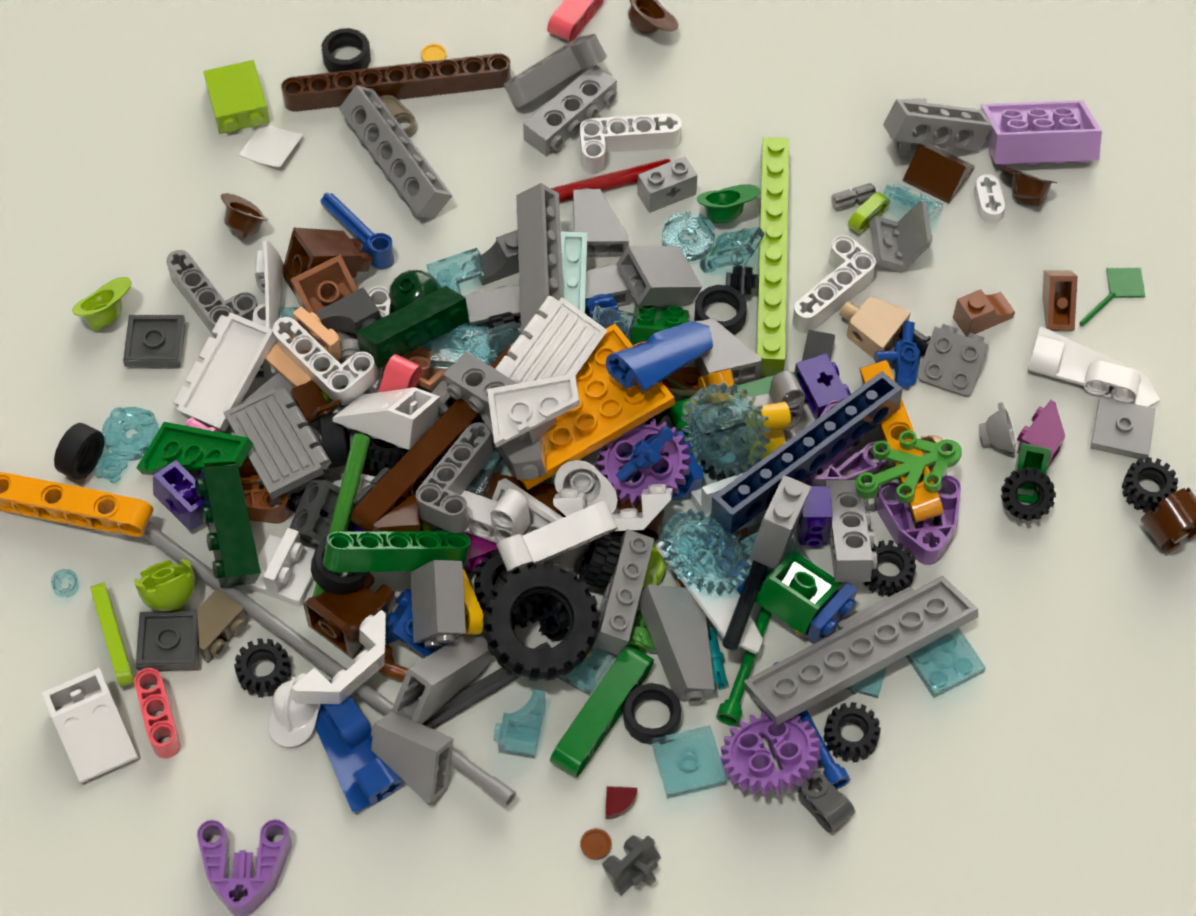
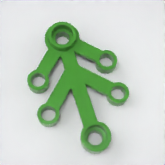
(910, 465)

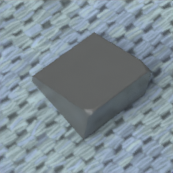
(818, 344)

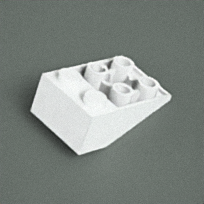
(392, 415)
(89, 725)

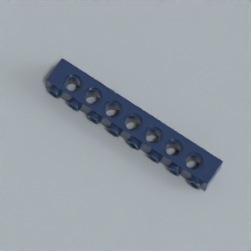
(806, 451)

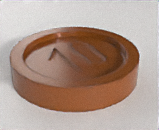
(595, 844)

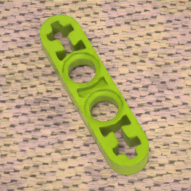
(112, 635)

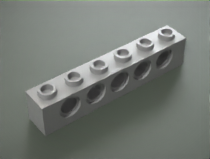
(395, 152)

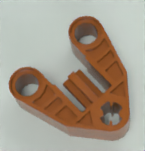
(259, 501)

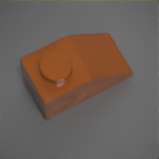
(1059, 299)

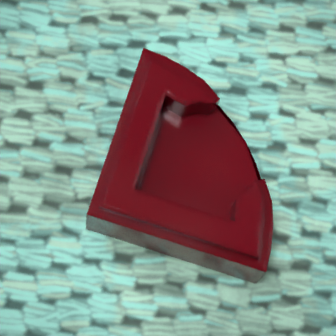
(619, 800)

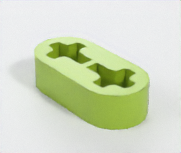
(875, 205)

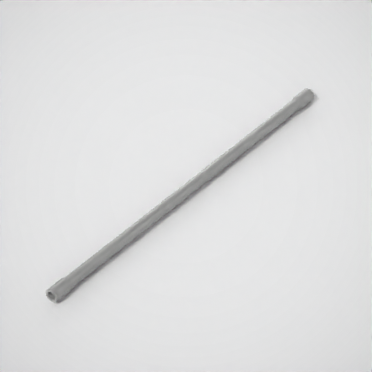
(491, 785)

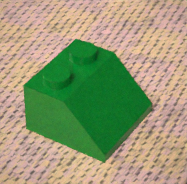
(797, 591)

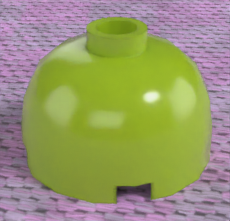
(167, 585)

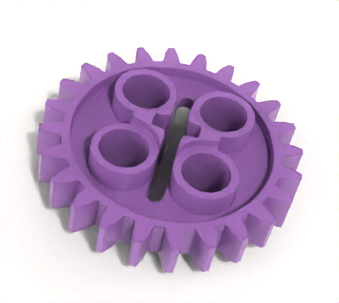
(675, 462)
(752, 765)

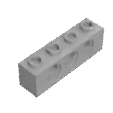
(568, 109)
(937, 125)
(469, 381)
(849, 534)
(623, 592)

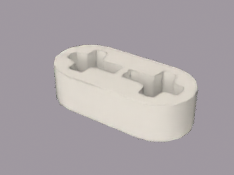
(995, 197)

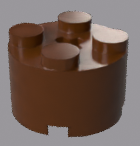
(1172, 520)

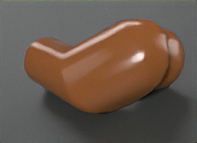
(391, 669)

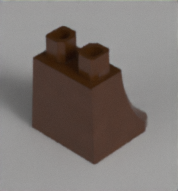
(315, 246)
(340, 616)

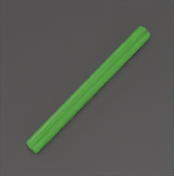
(348, 488)

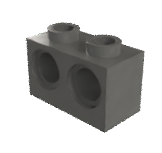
(315, 511)

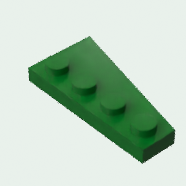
(193, 449)

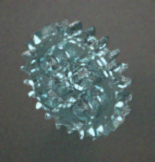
(733, 454)
(704, 552)

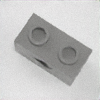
(667, 184)

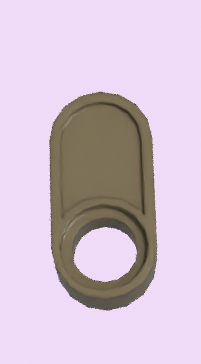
(400, 113)

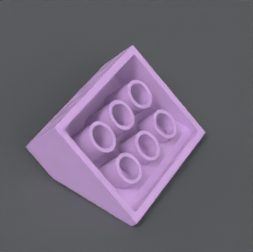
(1042, 132)

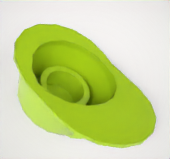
(104, 304)

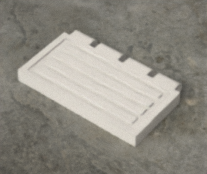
(552, 343)
(226, 371)

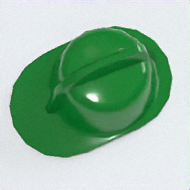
(728, 203)

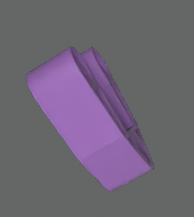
(851, 468)
(926, 541)
(269, 865)

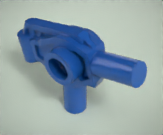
(904, 357)
(645, 453)

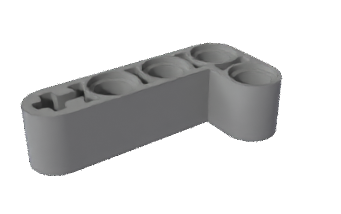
(554, 69)
(200, 292)
(783, 388)
(440, 493)

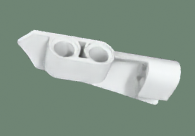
(269, 280)
(1099, 374)
(720, 611)

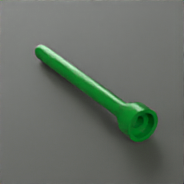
(730, 711)

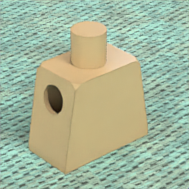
(874, 324)

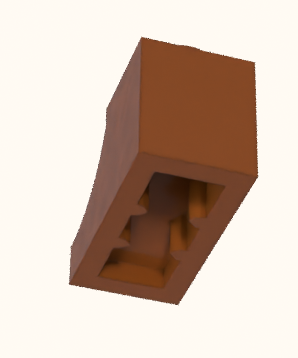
(981, 311)

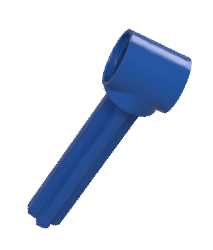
(377, 245)

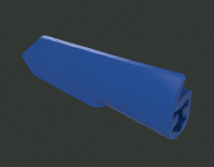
(660, 355)
(348, 746)

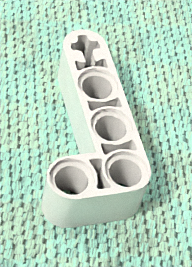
(625, 134)
(848, 260)
(319, 358)
(497, 519)
(557, 537)

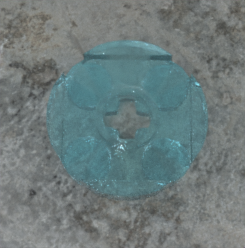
(699, 226)
(126, 419)

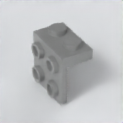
(901, 242)
(952, 359)

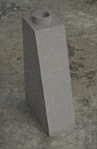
(680, 640)
(441, 676)

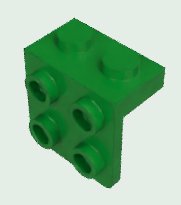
(655, 319)

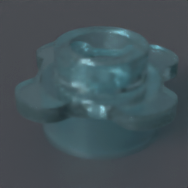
(110, 460)

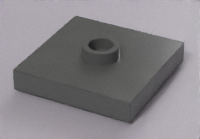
(154, 340)
(168, 640)

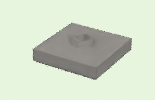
(1123, 428)

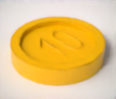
(433, 52)

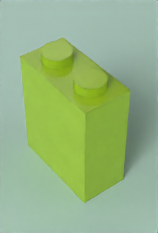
(236, 96)

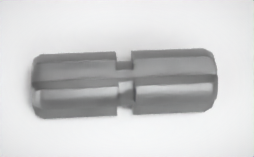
(848, 197)

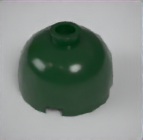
(410, 287)

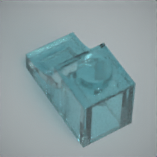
(521, 730)

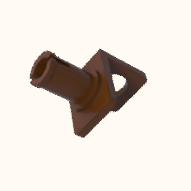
(311, 401)

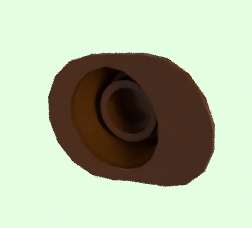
(650, 16)
(1028, 188)
(242, 215)

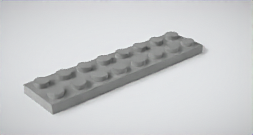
(860, 649)

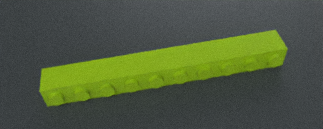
(772, 255)

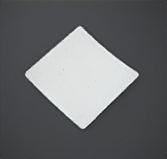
(270, 145)

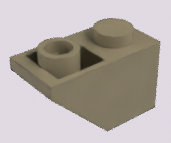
(218, 622)

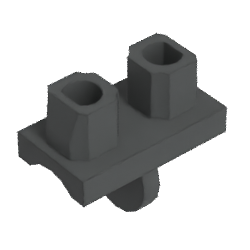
(635, 866)

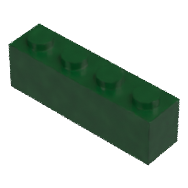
(413, 325)
(228, 526)

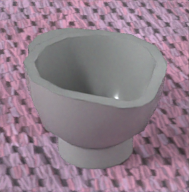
(998, 430)

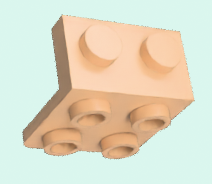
(326, 338)

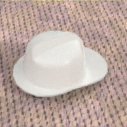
(586, 479)
(291, 722)

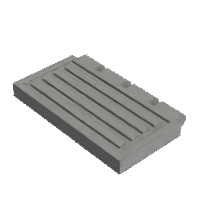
(284, 444)

